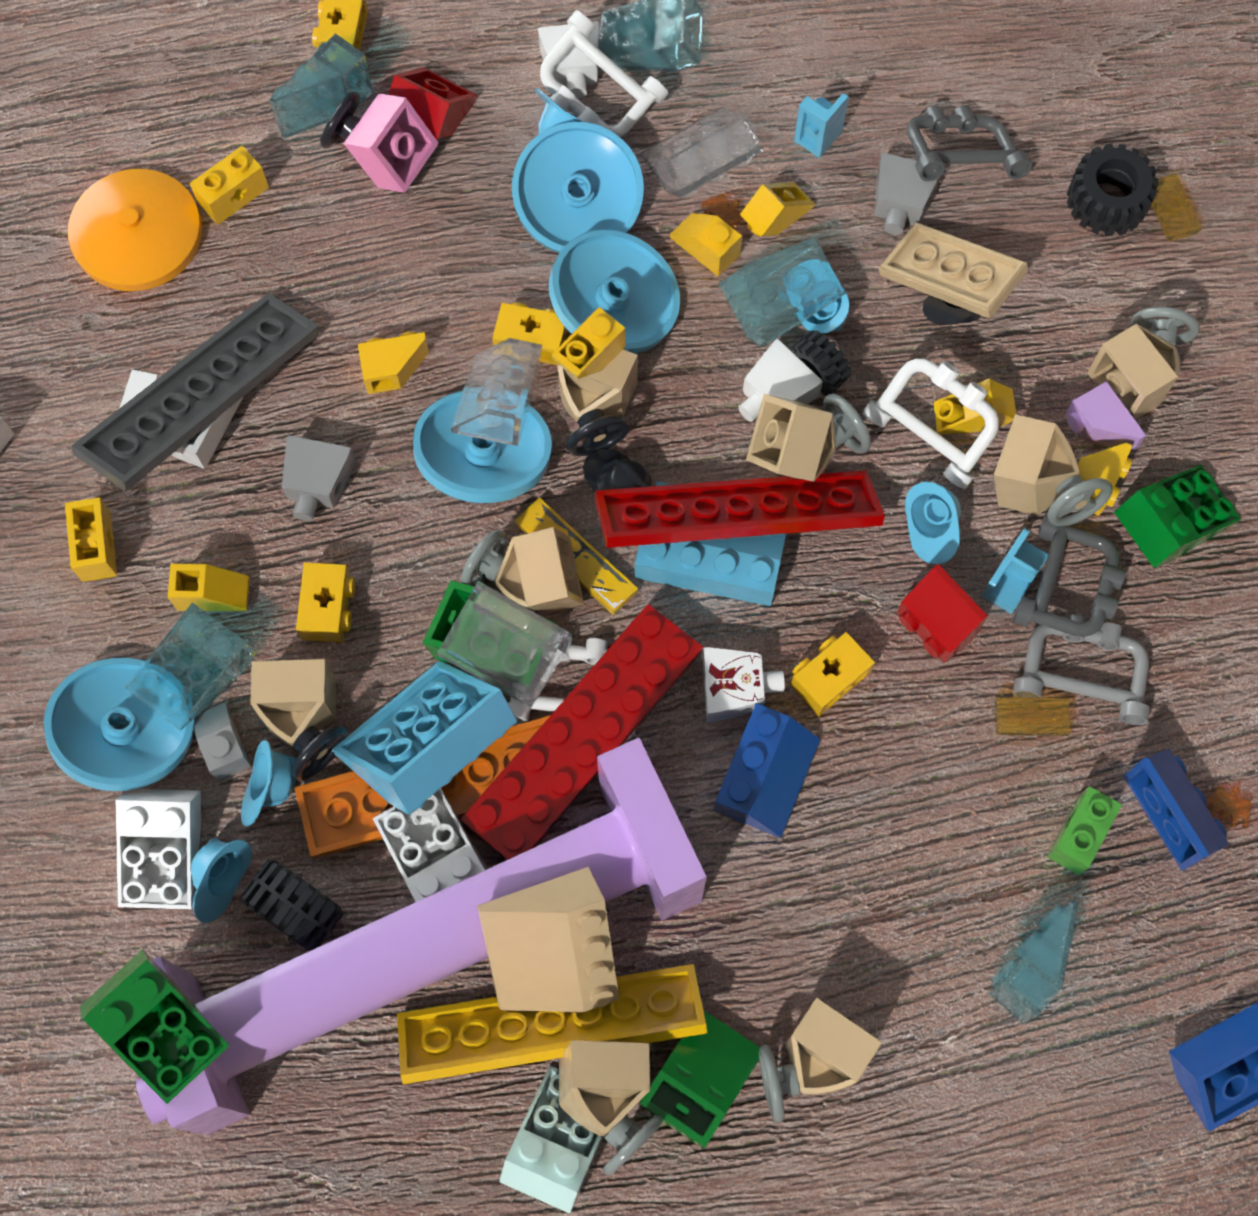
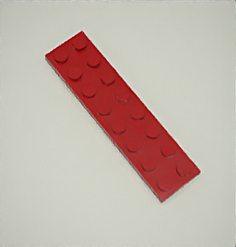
(737, 509)
(589, 722)

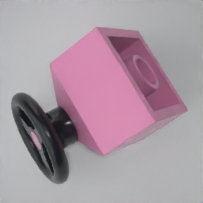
(386, 141)

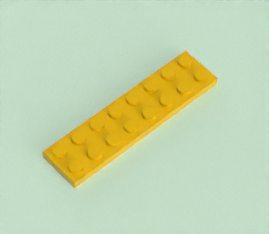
(483, 1038)

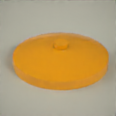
(135, 229)

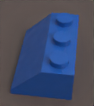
(767, 771)
(1176, 808)
(1221, 1068)

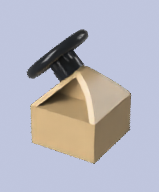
(599, 403)
(295, 704)

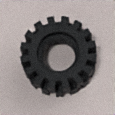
(823, 360)

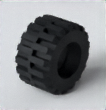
(1118, 168)
(291, 905)

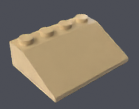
(551, 946)

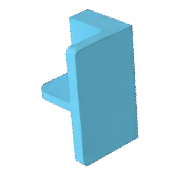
(820, 123)
(1015, 574)

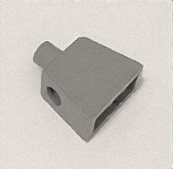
(901, 193)
(315, 474)

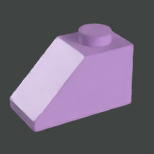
(1104, 419)

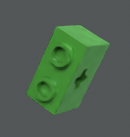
(1084, 830)

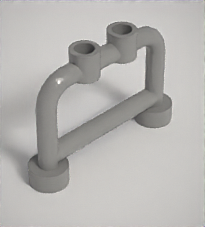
(1108, 638)

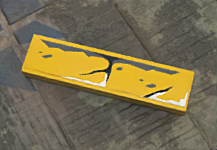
(593, 569)

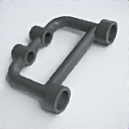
(931, 163)
(1110, 578)

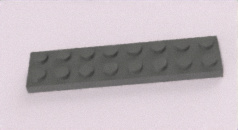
(195, 392)

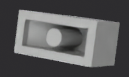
(220, 742)

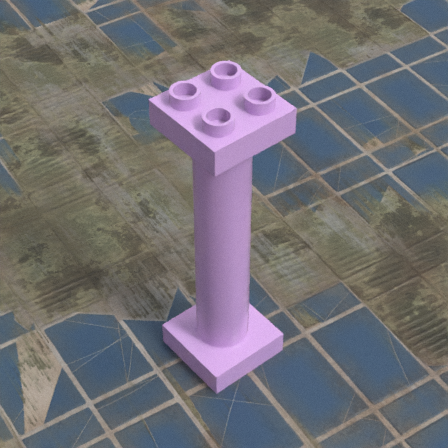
(429, 940)

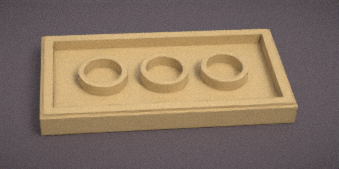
(953, 270)

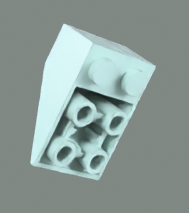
(550, 1150)

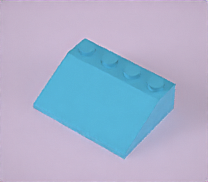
(722, 567)
(426, 735)

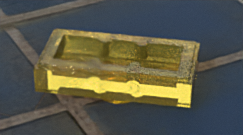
(1174, 209)
(1032, 716)

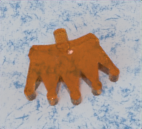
(723, 209)
(1230, 806)

